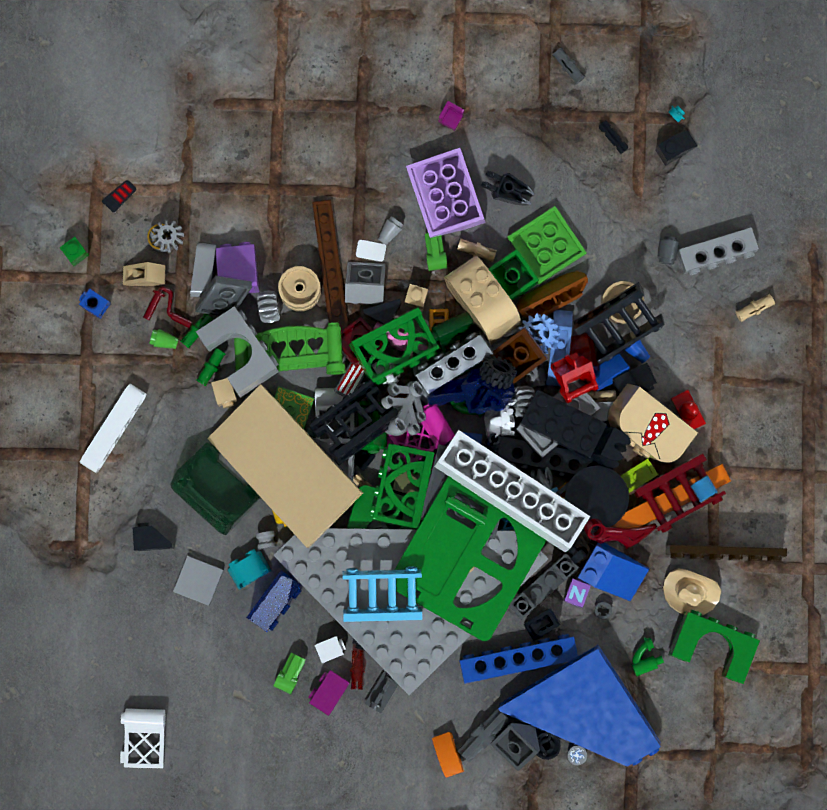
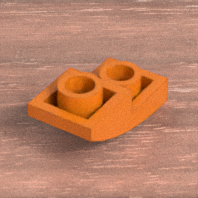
(447, 754)

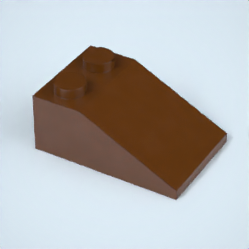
(522, 353)

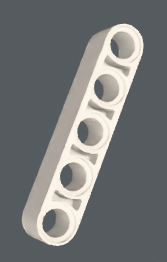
(113, 428)

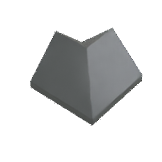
(517, 744)

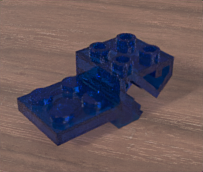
(470, 391)

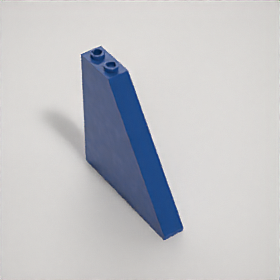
(588, 708)

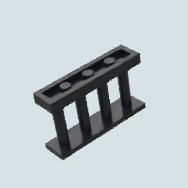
(617, 305)

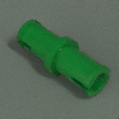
(192, 336)
(210, 367)

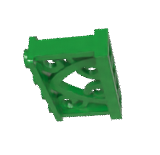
(406, 323)
(422, 467)

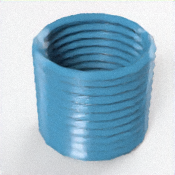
(704, 488)

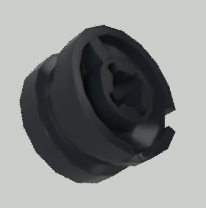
(554, 748)

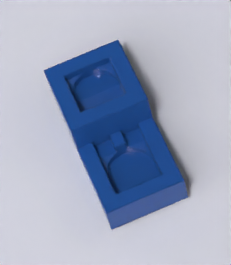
(610, 370)

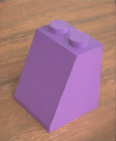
(238, 263)

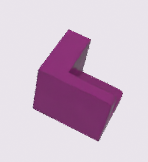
(451, 115)

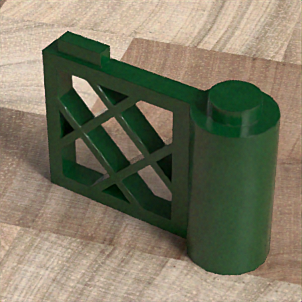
(453, 330)

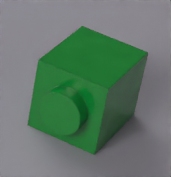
(74, 251)

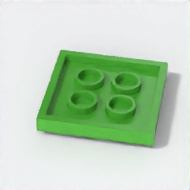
(547, 244)

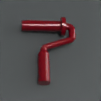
(174, 316)

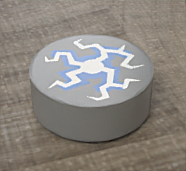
(577, 755)

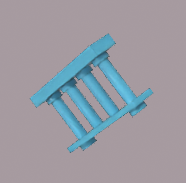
(391, 612)

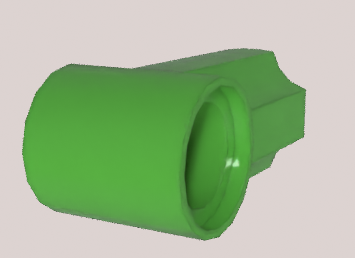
(435, 254)
(289, 675)

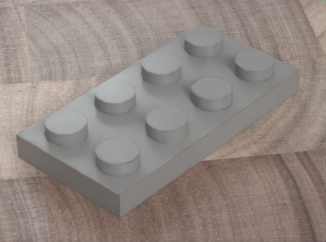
(543, 445)

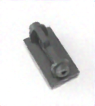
(381, 692)

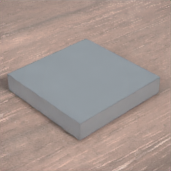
(198, 580)

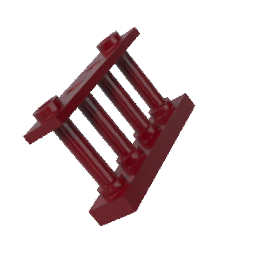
(663, 483)

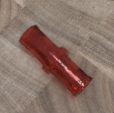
(357, 669)

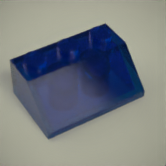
(274, 602)

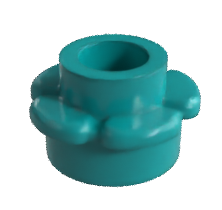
(677, 113)

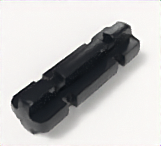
(613, 137)

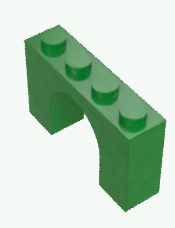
(741, 646)

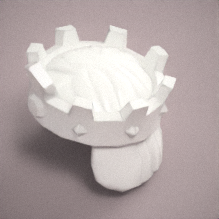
(500, 421)

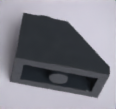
(675, 147)
(148, 538)

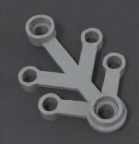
(414, 392)

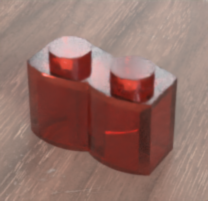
(584, 347)

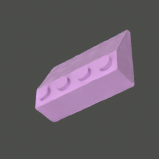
(445, 193)

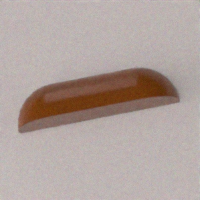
(553, 294)

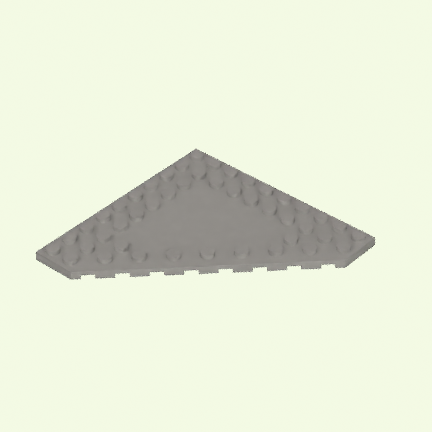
(401, 647)

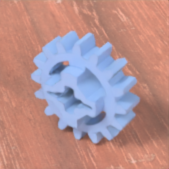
(544, 328)

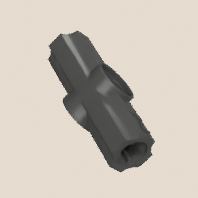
(483, 735)

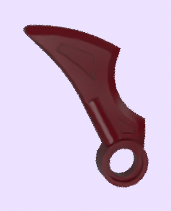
(626, 536)

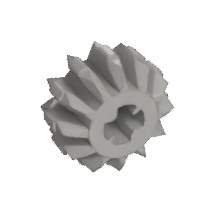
(160, 237)
(268, 306)
(524, 397)

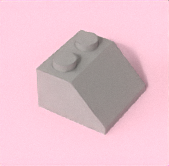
(365, 283)

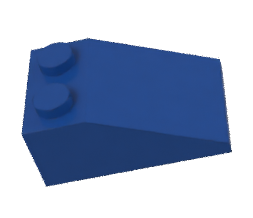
(613, 571)

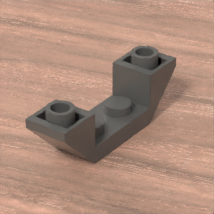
(543, 586)

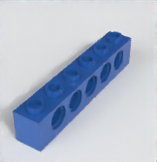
(568, 653)

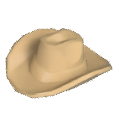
(690, 590)

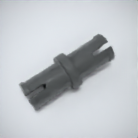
(568, 65)

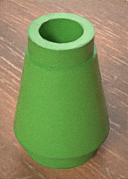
(163, 339)

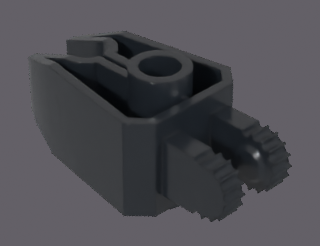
(508, 189)

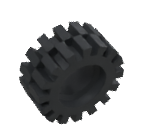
(497, 372)

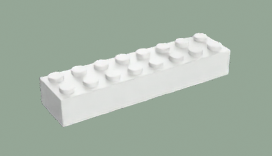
(512, 491)

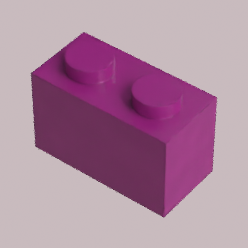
(329, 692)

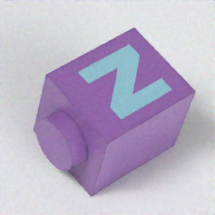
(577, 592)

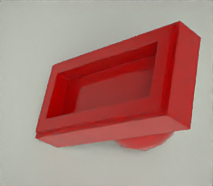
(688, 410)

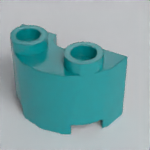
(248, 569)

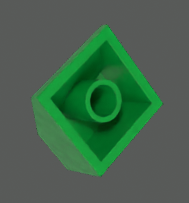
(514, 275)

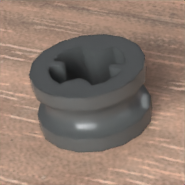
(598, 614)

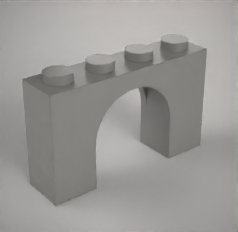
(233, 325)

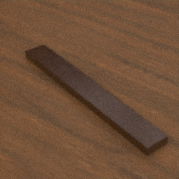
(330, 263)

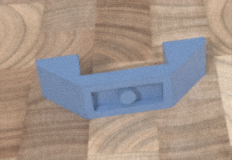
(562, 348)

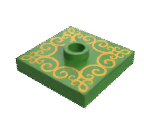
(296, 404)

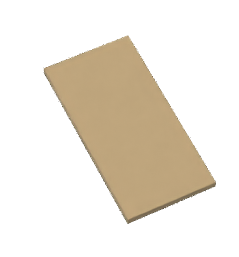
(285, 466)

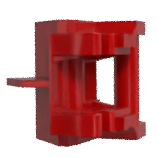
(571, 369)

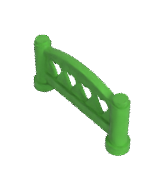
(327, 356)

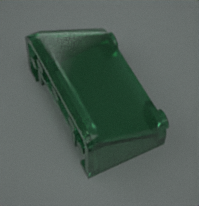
(213, 490)

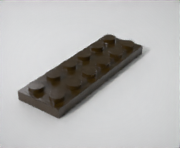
(732, 553)

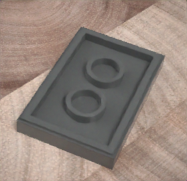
(223, 295)

